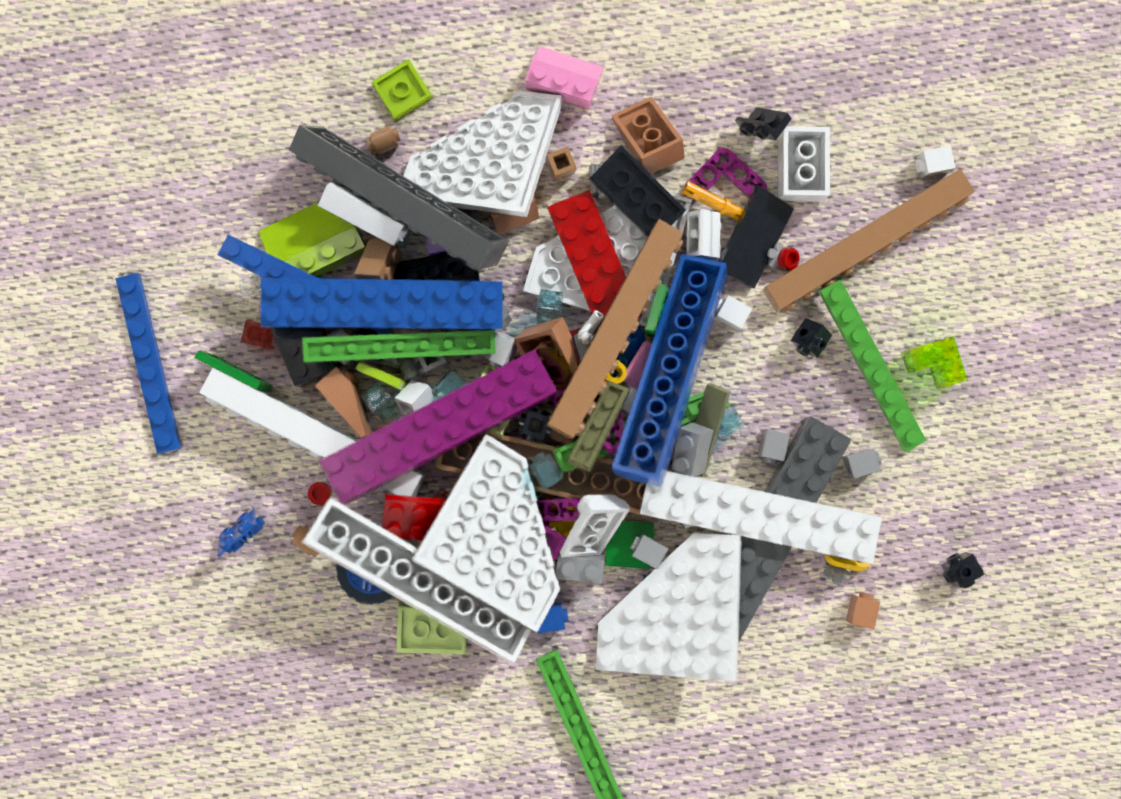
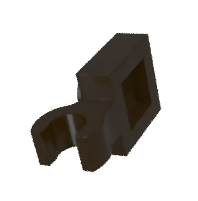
(554, 365)

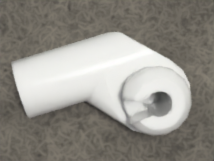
(586, 332)

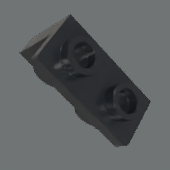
(764, 123)

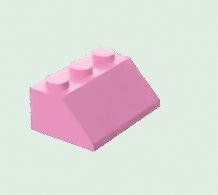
(565, 76)

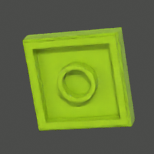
(402, 90)
(380, 375)

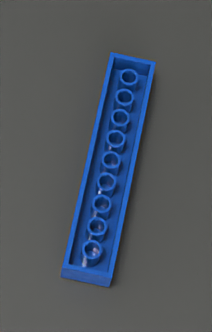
(381, 304)
(670, 371)

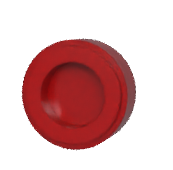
(788, 258)
(319, 493)

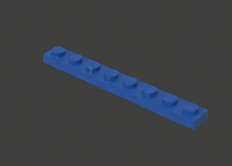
(265, 264)
(148, 363)

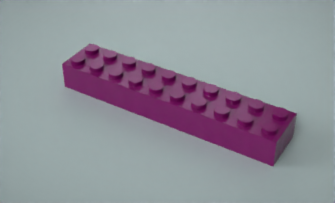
(438, 428)

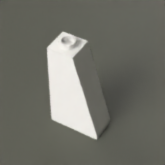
(360, 213)

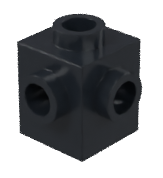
(811, 338)
(535, 434)
(962, 570)

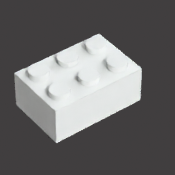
(804, 164)

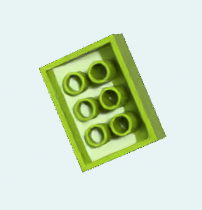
(313, 240)

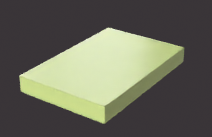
(425, 635)

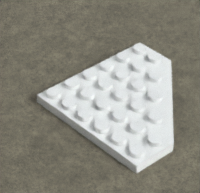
(491, 160)
(553, 271)
(494, 537)
(680, 615)

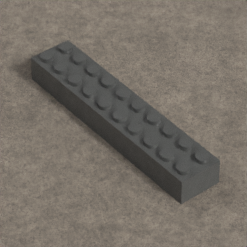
(398, 196)
(801, 476)

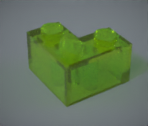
(941, 358)

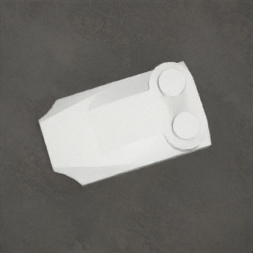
(595, 526)

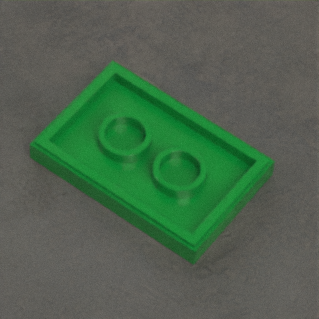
(233, 371)

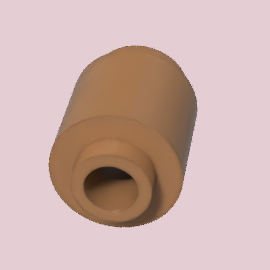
(383, 140)
(299, 535)

